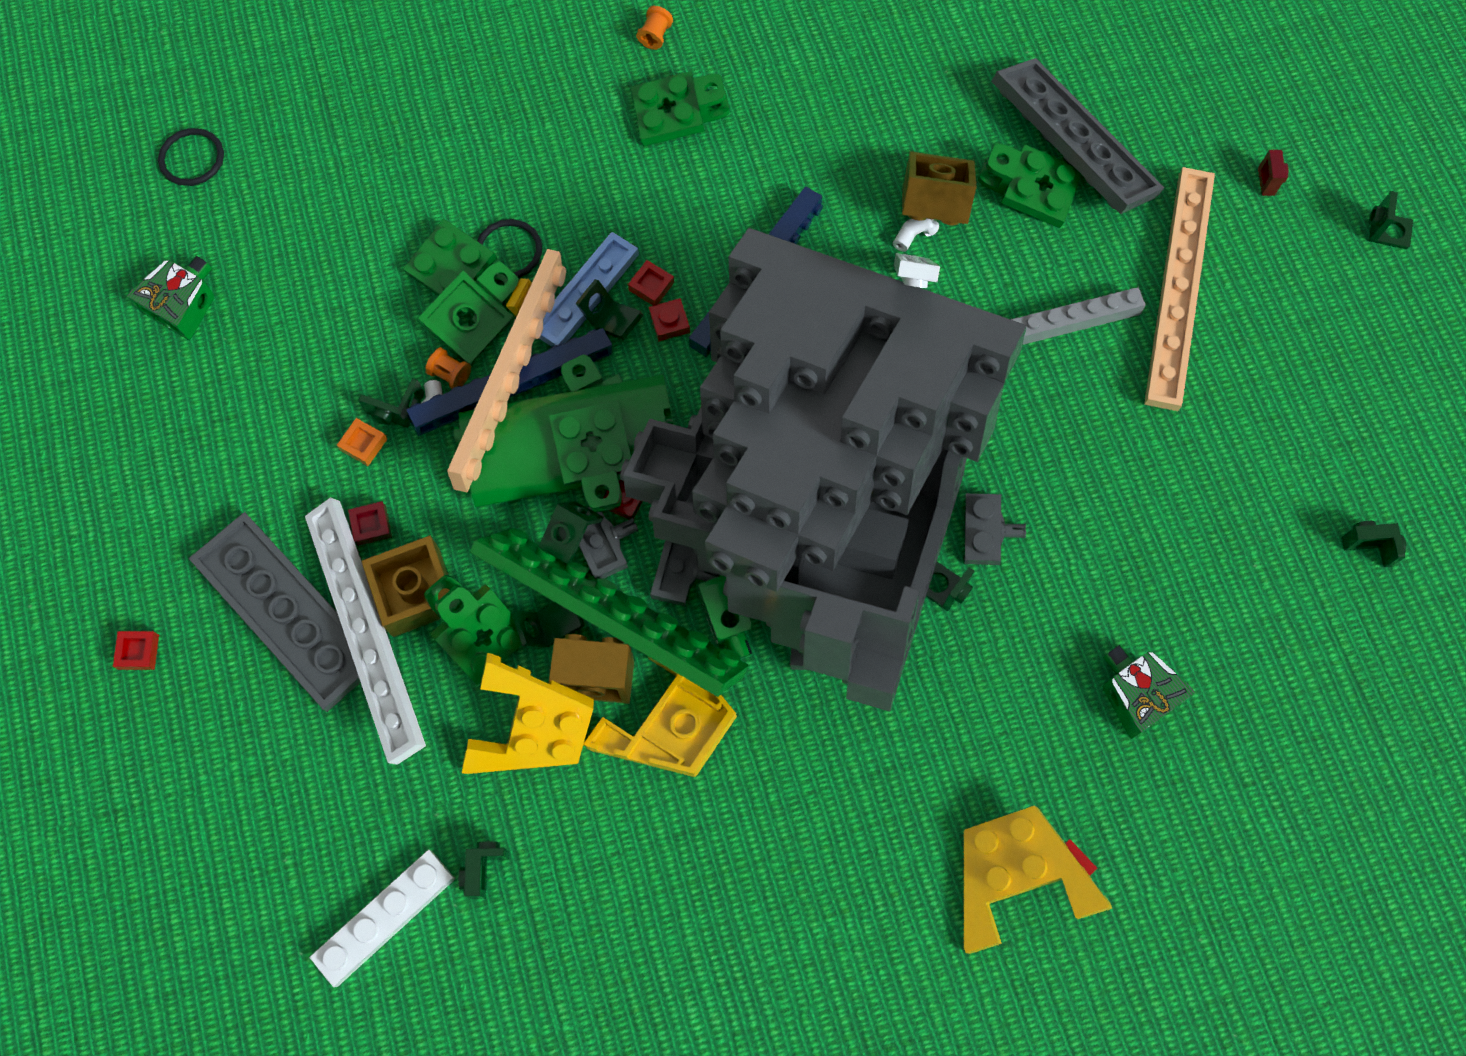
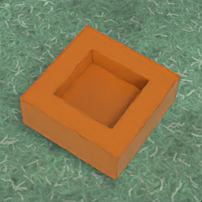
(362, 442)

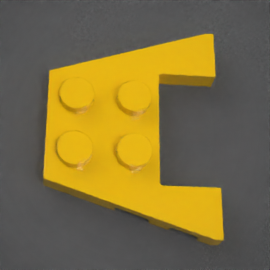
(546, 725)
(676, 733)
(1013, 858)

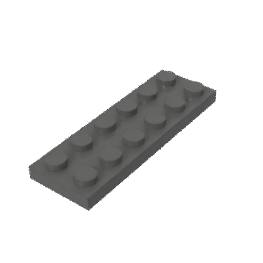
(1077, 135)
(280, 609)

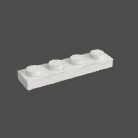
(382, 918)

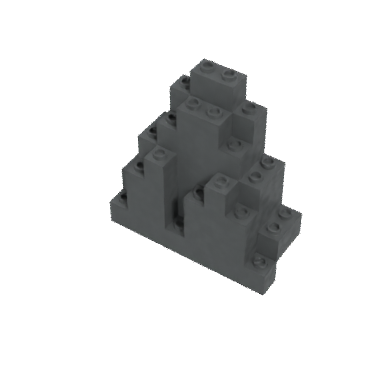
(833, 399)
(843, 620)

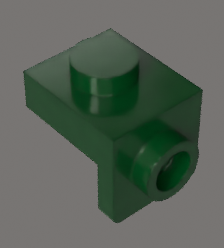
(1383, 536)
(474, 873)

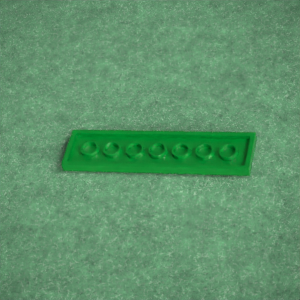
(613, 611)

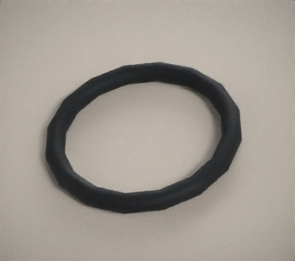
(190, 182)
(513, 222)

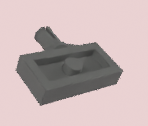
(986, 529)
(602, 546)
(677, 574)

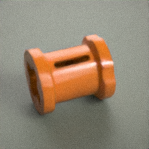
(654, 28)
(448, 368)

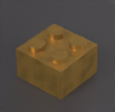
(938, 188)
(399, 584)
(594, 668)

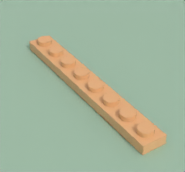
(1179, 290)
(505, 375)

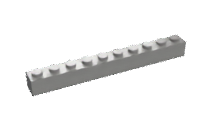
(1082, 315)

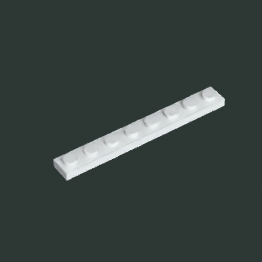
(916, 270)
(364, 633)

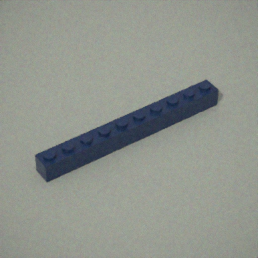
(789, 227)
(541, 368)

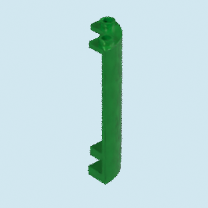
(524, 449)

